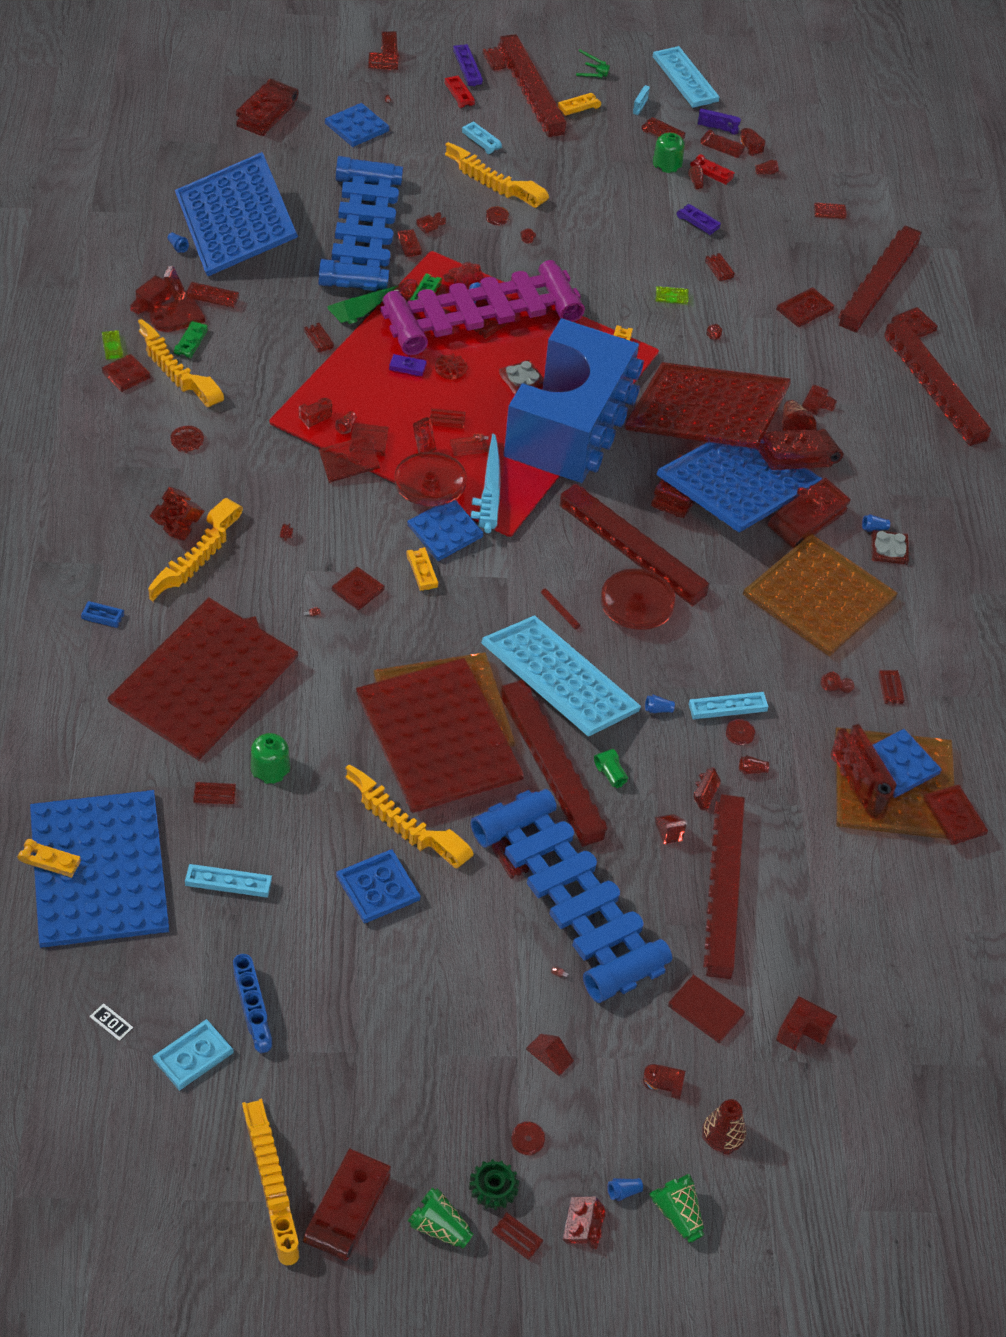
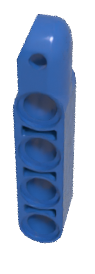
(253, 1013)

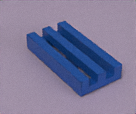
(101, 616)

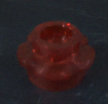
(528, 235)
(714, 334)
(286, 531)

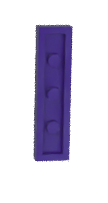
(467, 65)

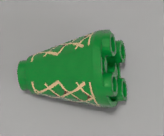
(681, 1207)
(440, 1220)

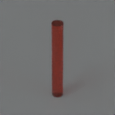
(557, 605)

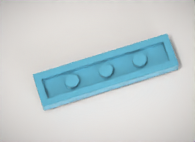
(728, 705)
(228, 880)

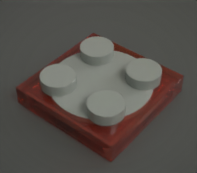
(521, 373)
(890, 547)

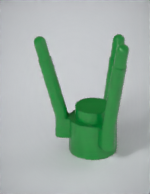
(602, 68)

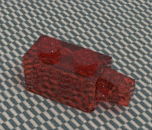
(150, 295)

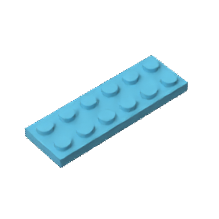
(686, 77)

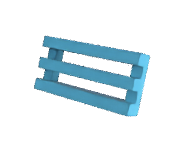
(641, 100)

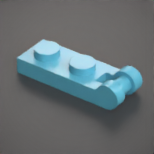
(482, 137)

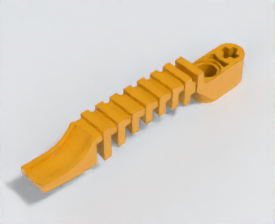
(525, 190)
(202, 386)
(221, 518)
(445, 843)
(272, 1181)

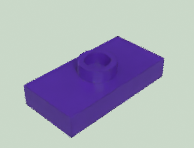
(407, 365)

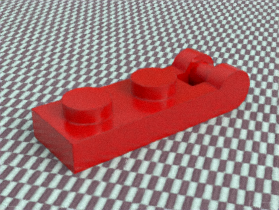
(459, 91)
(713, 170)

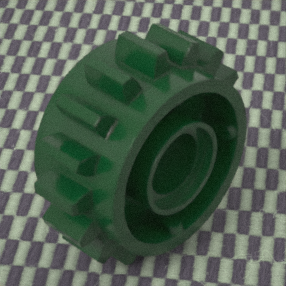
(494, 1196)

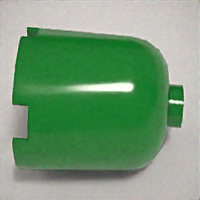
(669, 152)
(270, 758)

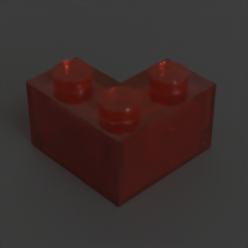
(806, 1020)

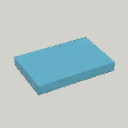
(193, 1054)

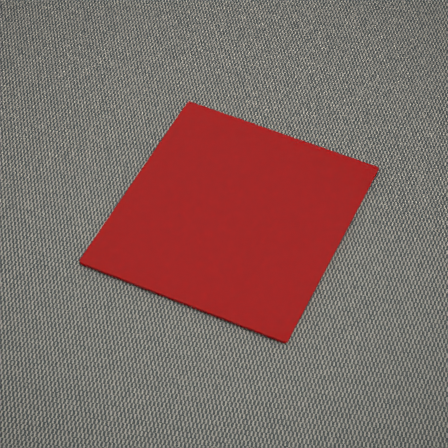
(361, 382)

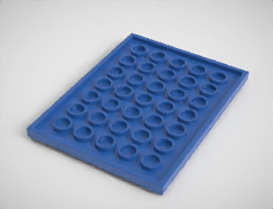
(235, 214)
(735, 482)
(120, 872)

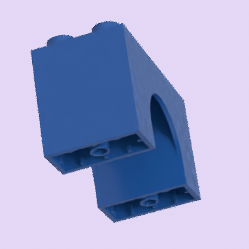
(580, 402)

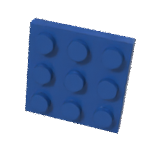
(356, 124)
(445, 529)
(906, 761)
(378, 886)

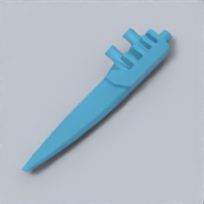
(491, 494)

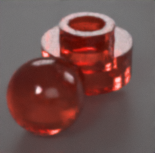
(846, 685)

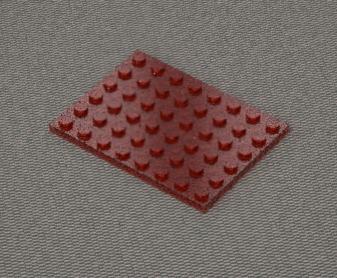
(708, 405)
(203, 678)
(439, 735)

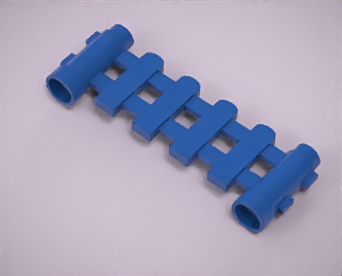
(344, 272)
(613, 973)

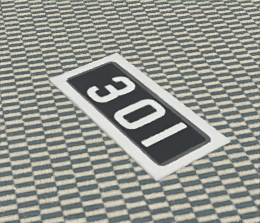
(111, 1021)

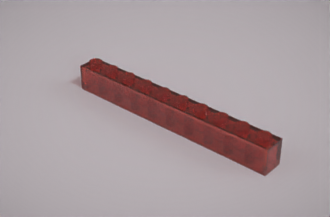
(532, 85)
(879, 279)
(937, 383)
(633, 543)
(553, 763)
(724, 887)

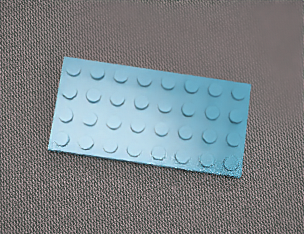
(561, 675)

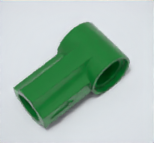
(609, 764)

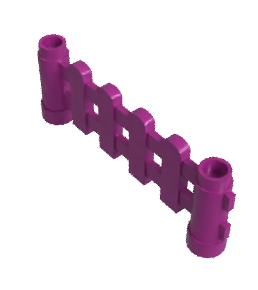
(411, 331)

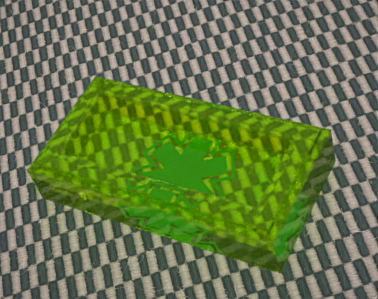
(671, 295)
(112, 344)

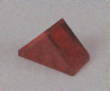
(389, 42)
(671, 828)
(551, 1052)

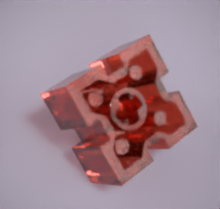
(177, 513)

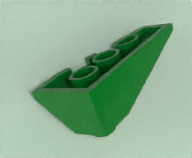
(357, 307)

